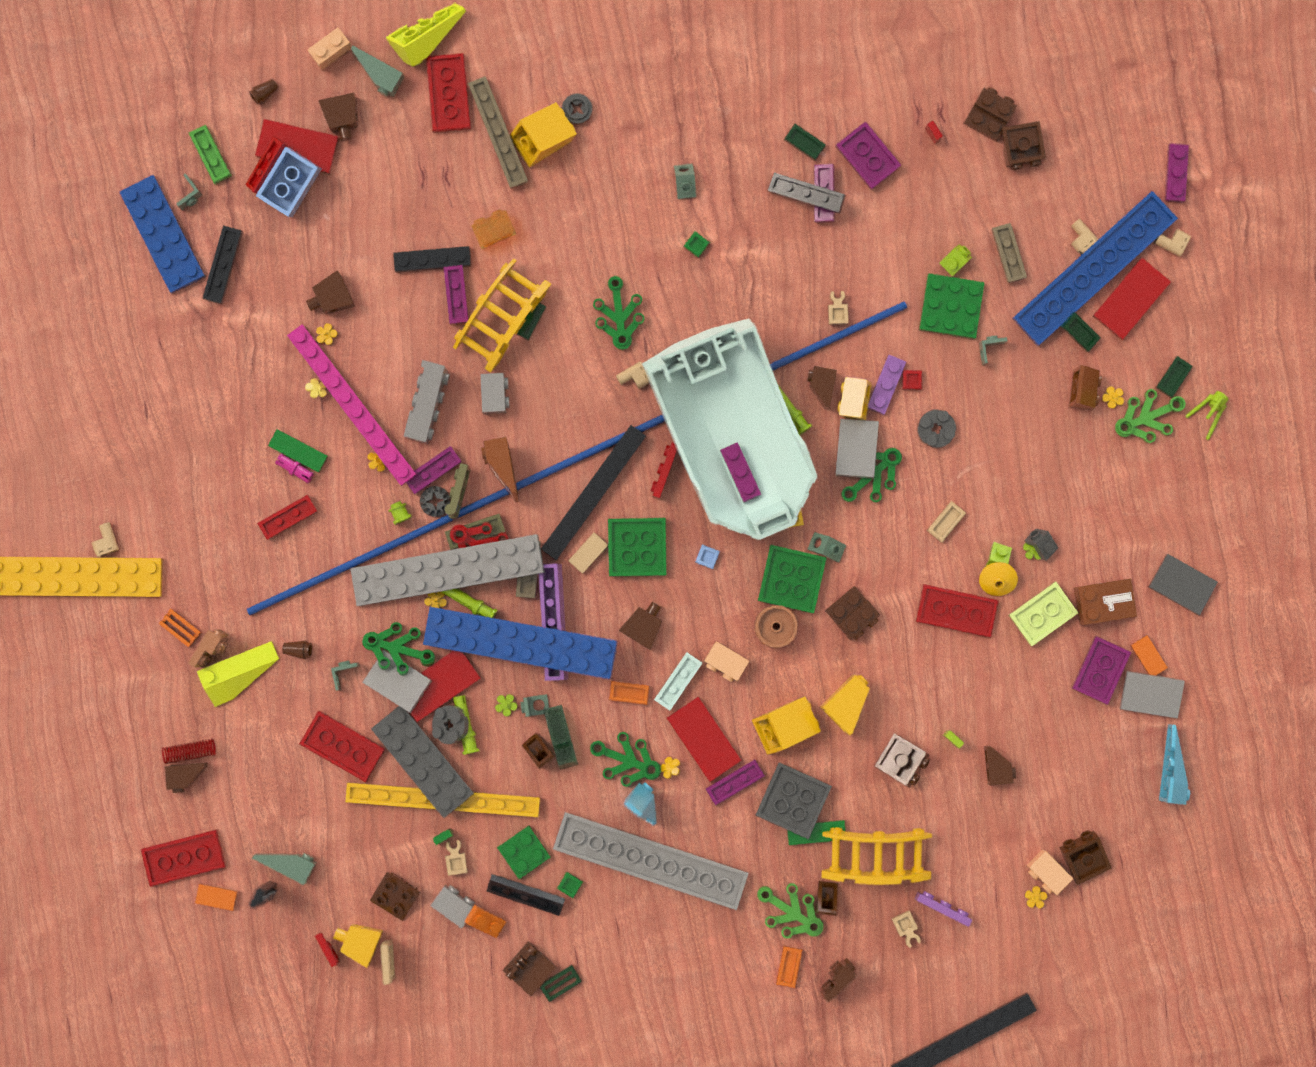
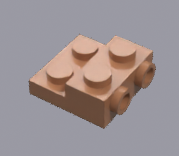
(212, 643)

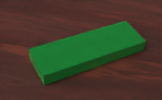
(298, 450)
(816, 835)

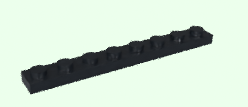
(593, 492)
(970, 1033)

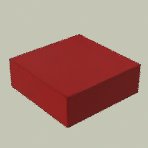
(933, 132)
(912, 380)

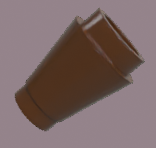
(263, 91)
(298, 649)

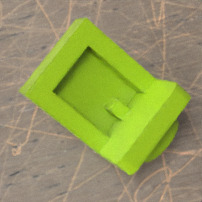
(956, 259)
(999, 553)

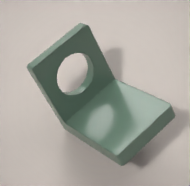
(685, 181)
(190, 199)
(991, 340)
(829, 547)
(342, 666)
(527, 705)

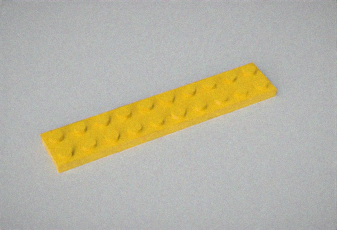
(80, 576)

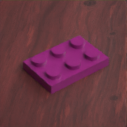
(868, 155)
(1101, 670)

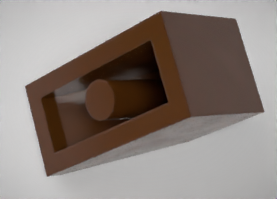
(822, 384)
(998, 768)
(182, 776)

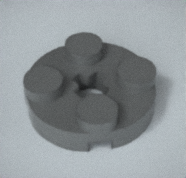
(931, 438)
(440, 724)

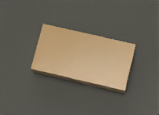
(946, 521)
(588, 553)

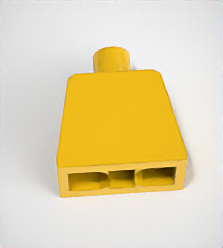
(359, 942)

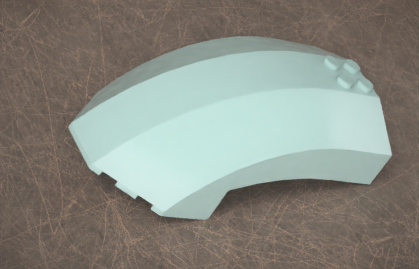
(723, 393)

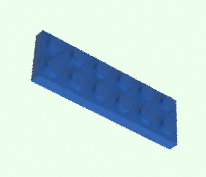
(162, 234)

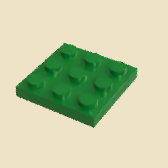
(951, 306)
(637, 546)
(792, 579)

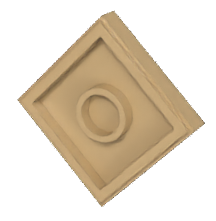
(387, 962)

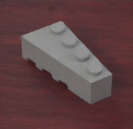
(426, 402)

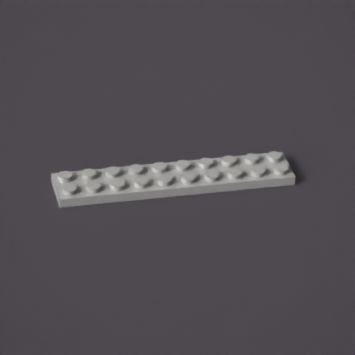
(447, 570)
(650, 861)

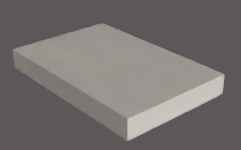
(857, 448)
(400, 689)
(1152, 694)

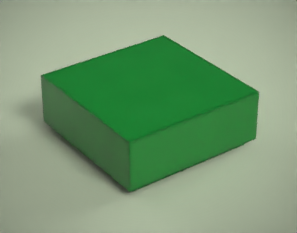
(696, 244)
(443, 836)
(569, 885)

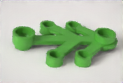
(1146, 417)
(793, 912)

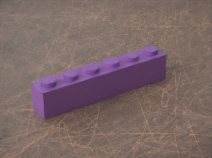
(552, 608)

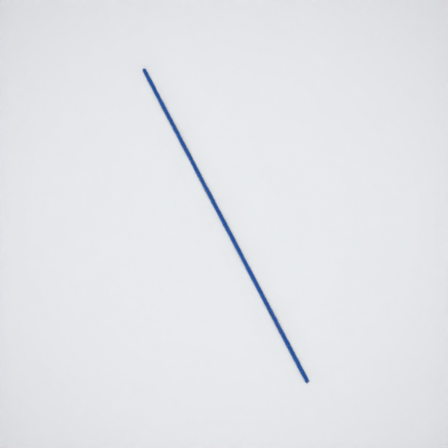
(548, 471)

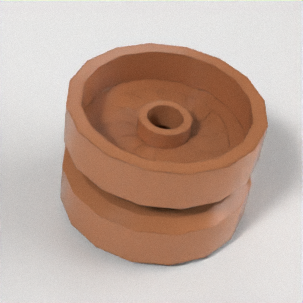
(764, 626)

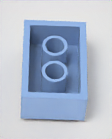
(288, 182)

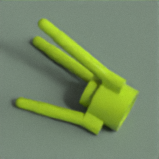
(1217, 402)

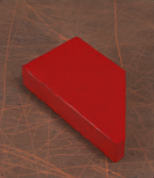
(327, 949)

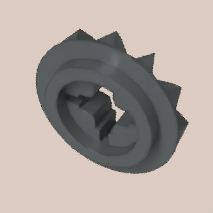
(577, 99)
(427, 495)

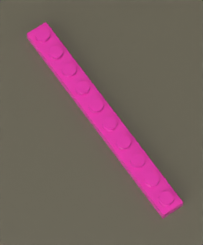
(351, 405)

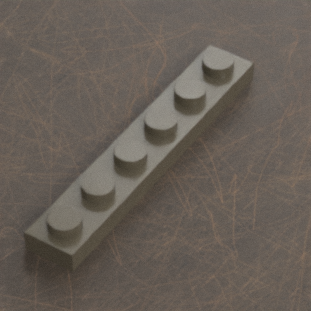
(498, 132)

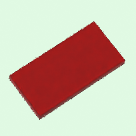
(448, 92)
(311, 144)
(1131, 298)
(957, 610)
(449, 678)
(703, 739)
(342, 746)
(183, 858)

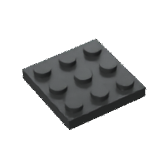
(793, 800)

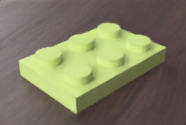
(1043, 614)

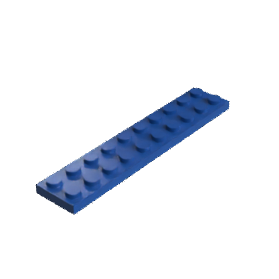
(1095, 268)
(520, 642)

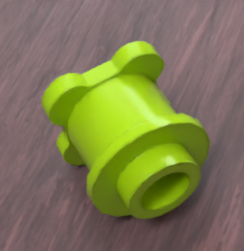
(399, 512)

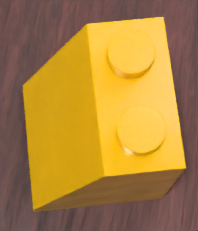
(542, 134)
(847, 702)
(786, 725)

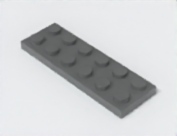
(422, 761)

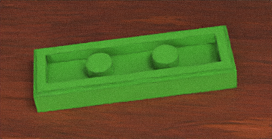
(210, 154)

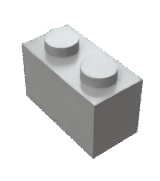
(493, 393)
(453, 905)

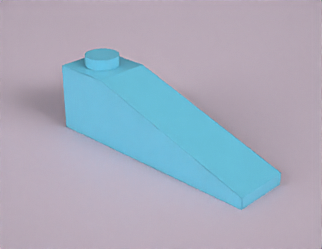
(1174, 779)
(642, 802)

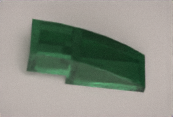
(560, 737)

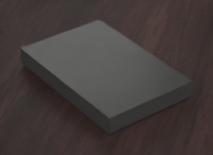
(1183, 584)

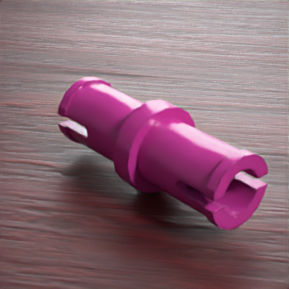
(294, 468)

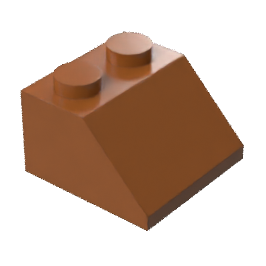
(1084, 388)

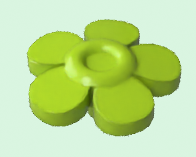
(1031, 552)
(506, 704)

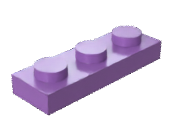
(886, 384)
(944, 908)

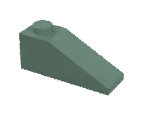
(382, 75)
(294, 866)

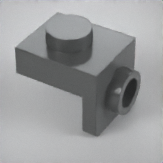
(1042, 542)

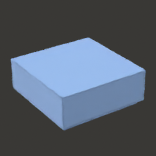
(707, 556)

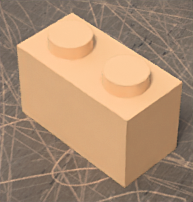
(329, 49)
(725, 661)
(1049, 872)

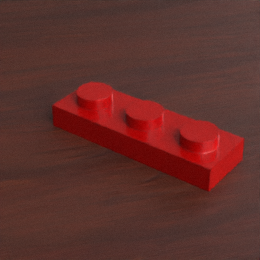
(265, 164)
(663, 470)
(287, 517)

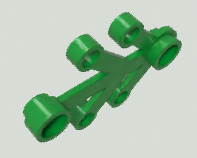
(619, 316)
(877, 476)
(396, 648)
(628, 760)

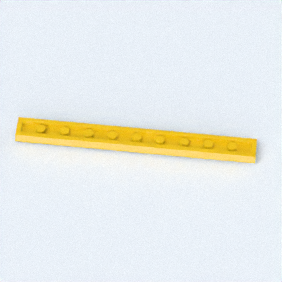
(415, 798)

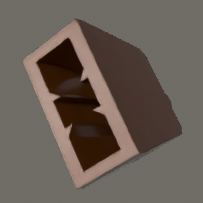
(341, 114)
(331, 295)
(643, 625)

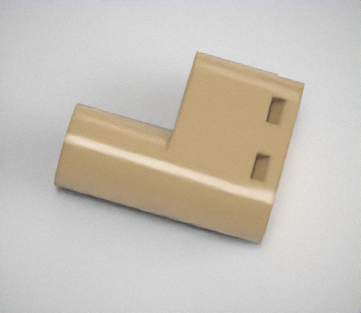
(1085, 239)
(1176, 244)
(636, 373)
(107, 543)

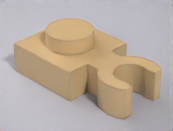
(837, 312)
(455, 862)
(905, 926)

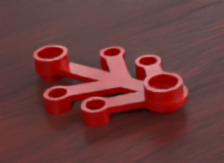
(468, 532)

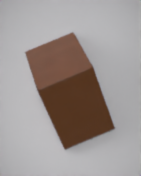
(538, 750)
(827, 898)

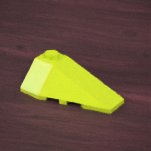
(420, 40)
(231, 676)

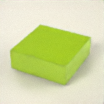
(951, 737)

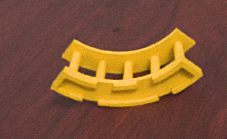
(514, 322)
(877, 875)

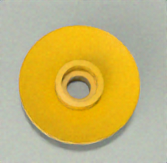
(998, 572)

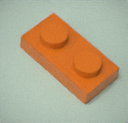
(485, 921)

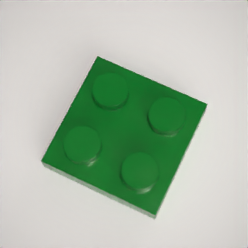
(523, 852)

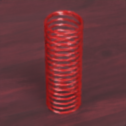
(208, 747)

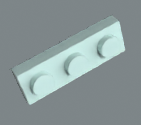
(678, 681)

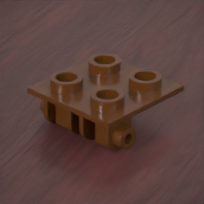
(395, 895)
(529, 969)

